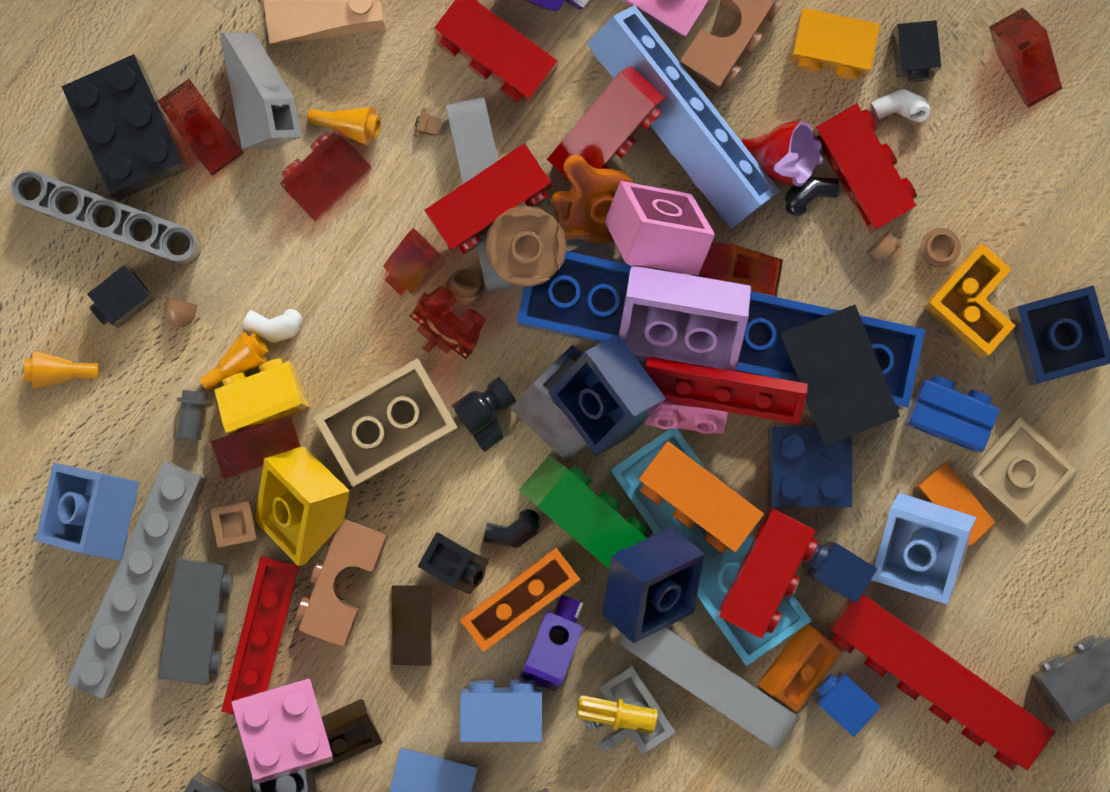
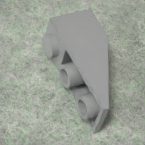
(260, 97)

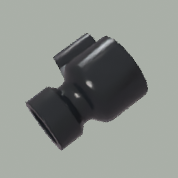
(479, 411)

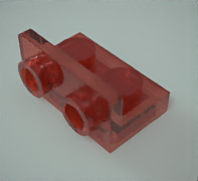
(324, 174)

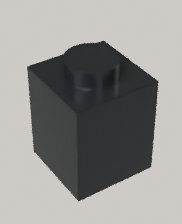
(916, 50)
(119, 297)

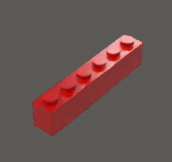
(941, 681)

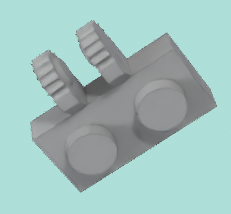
(630, 688)

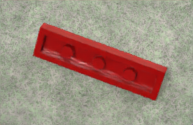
(728, 390)
(261, 630)

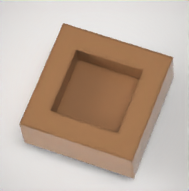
(234, 524)

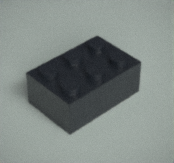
(125, 127)

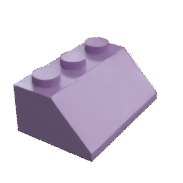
(684, 318)

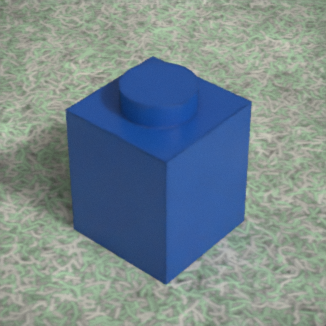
(845, 702)

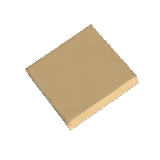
(1022, 472)

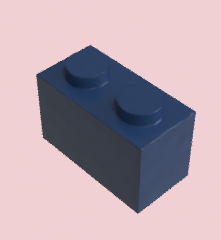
(840, 570)

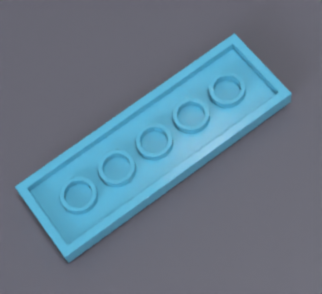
(717, 568)

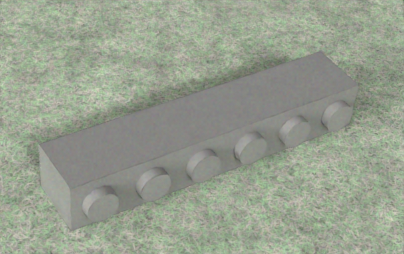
(136, 580)

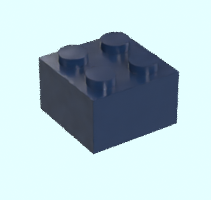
(1061, 335)
(607, 395)
(805, 471)
(653, 584)

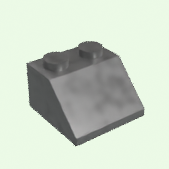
(544, 415)
(1078, 681)

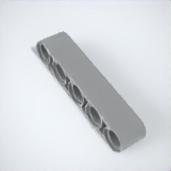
(475, 153)
(89, 208)
(715, 685)

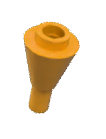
(355, 123)
(243, 355)
(51, 370)

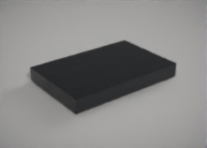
(841, 373)

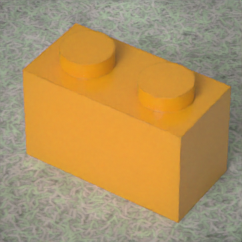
(834, 44)

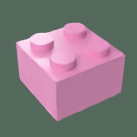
(659, 228)
(282, 731)

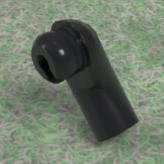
(800, 196)
(516, 533)

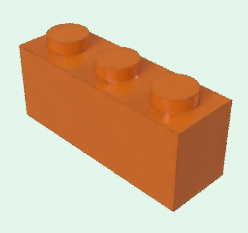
(699, 498)
(519, 599)

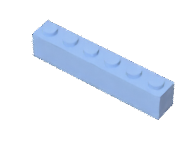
(688, 120)

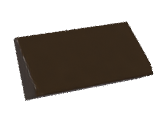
(412, 625)
(349, 732)

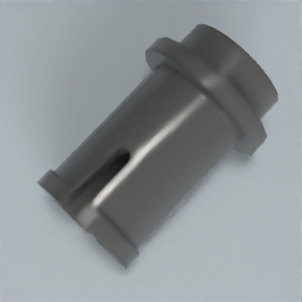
(191, 414)

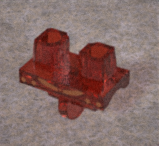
(443, 327)

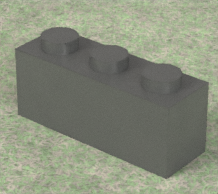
(195, 621)

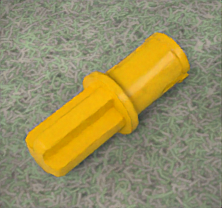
(617, 714)

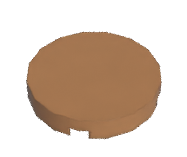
(525, 246)

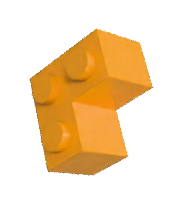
(963, 306)

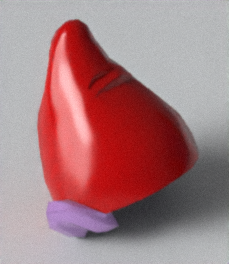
(787, 152)

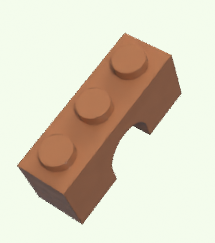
(714, 58)
(326, 612)

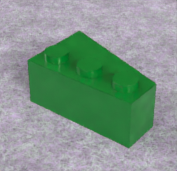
(580, 511)

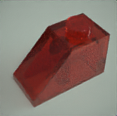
(1026, 56)
(200, 127)
(412, 264)
(742, 266)
(246, 449)

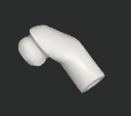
(903, 103)
(275, 329)

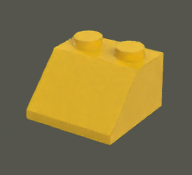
(260, 397)
(299, 503)

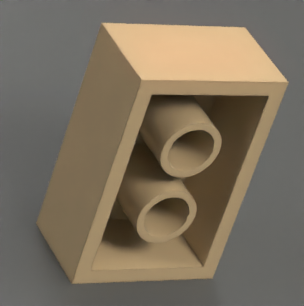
(386, 423)

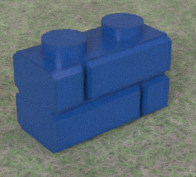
(951, 414)

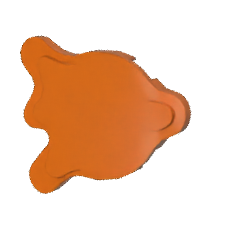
(587, 203)

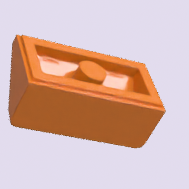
(947, 490)
(800, 667)

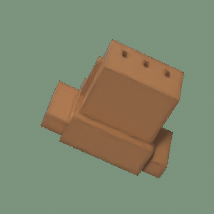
(427, 124)

